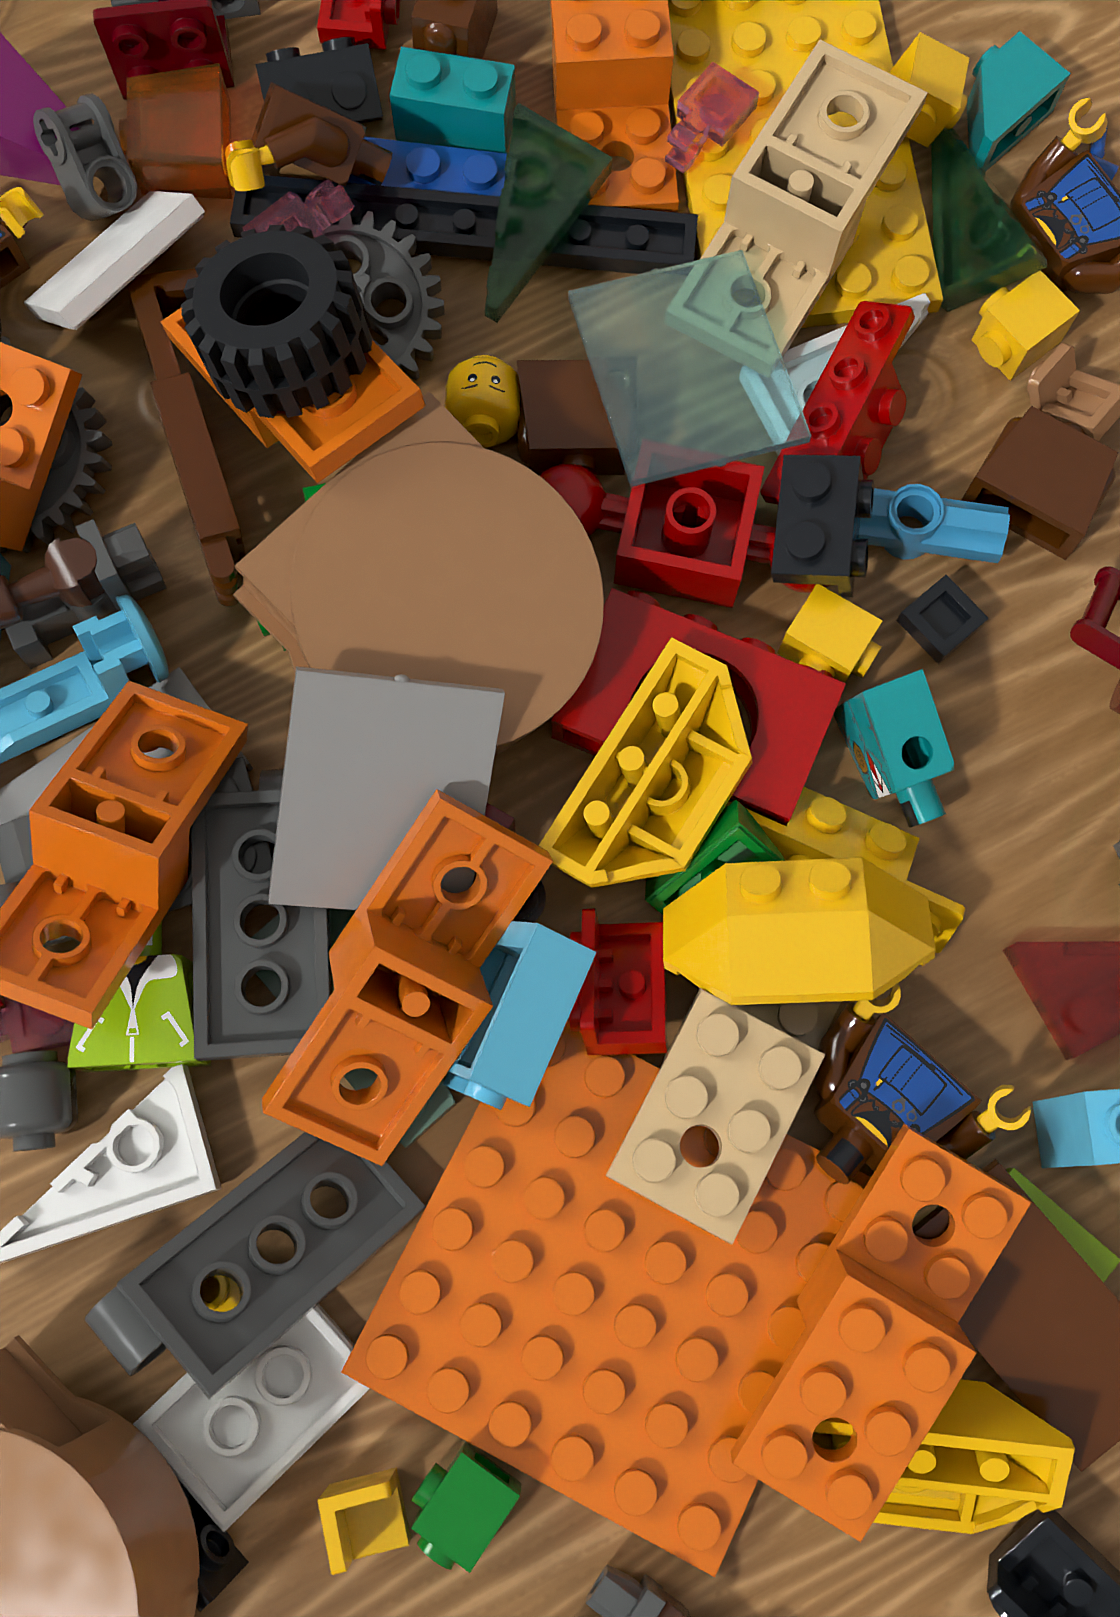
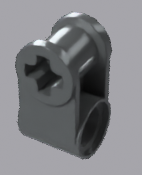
(85, 154)

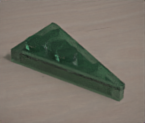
(544, 191)
(974, 230)

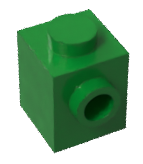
(463, 1508)

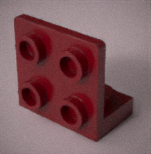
(163, 38)

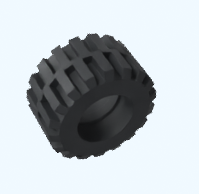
(277, 320)

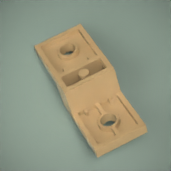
(809, 179)
(743, 1080)

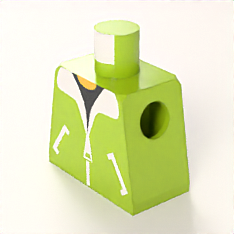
(146, 1020)

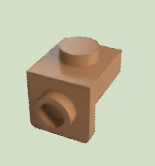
(1074, 395)

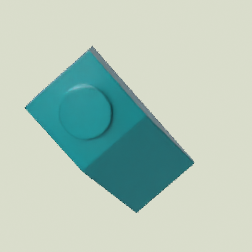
(1010, 97)

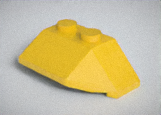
(655, 776)
(797, 931)
(975, 1467)

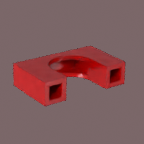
(784, 700)

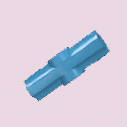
(949, 525)

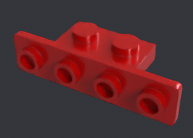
(856, 394)

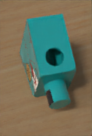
(896, 724)

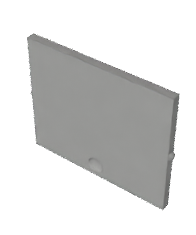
(362, 770)

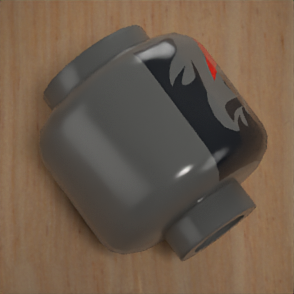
(36, 1099)

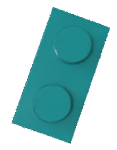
(453, 100)

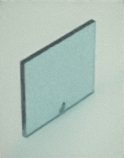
(688, 368)

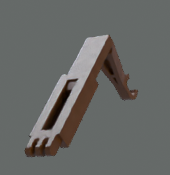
(187, 435)

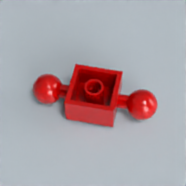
(656, 548)

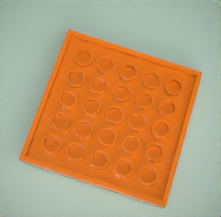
(592, 1322)

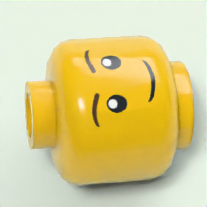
(484, 398)

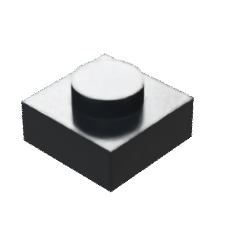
(942, 619)

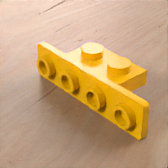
(833, 830)

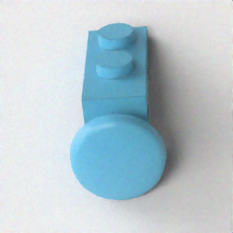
(81, 685)

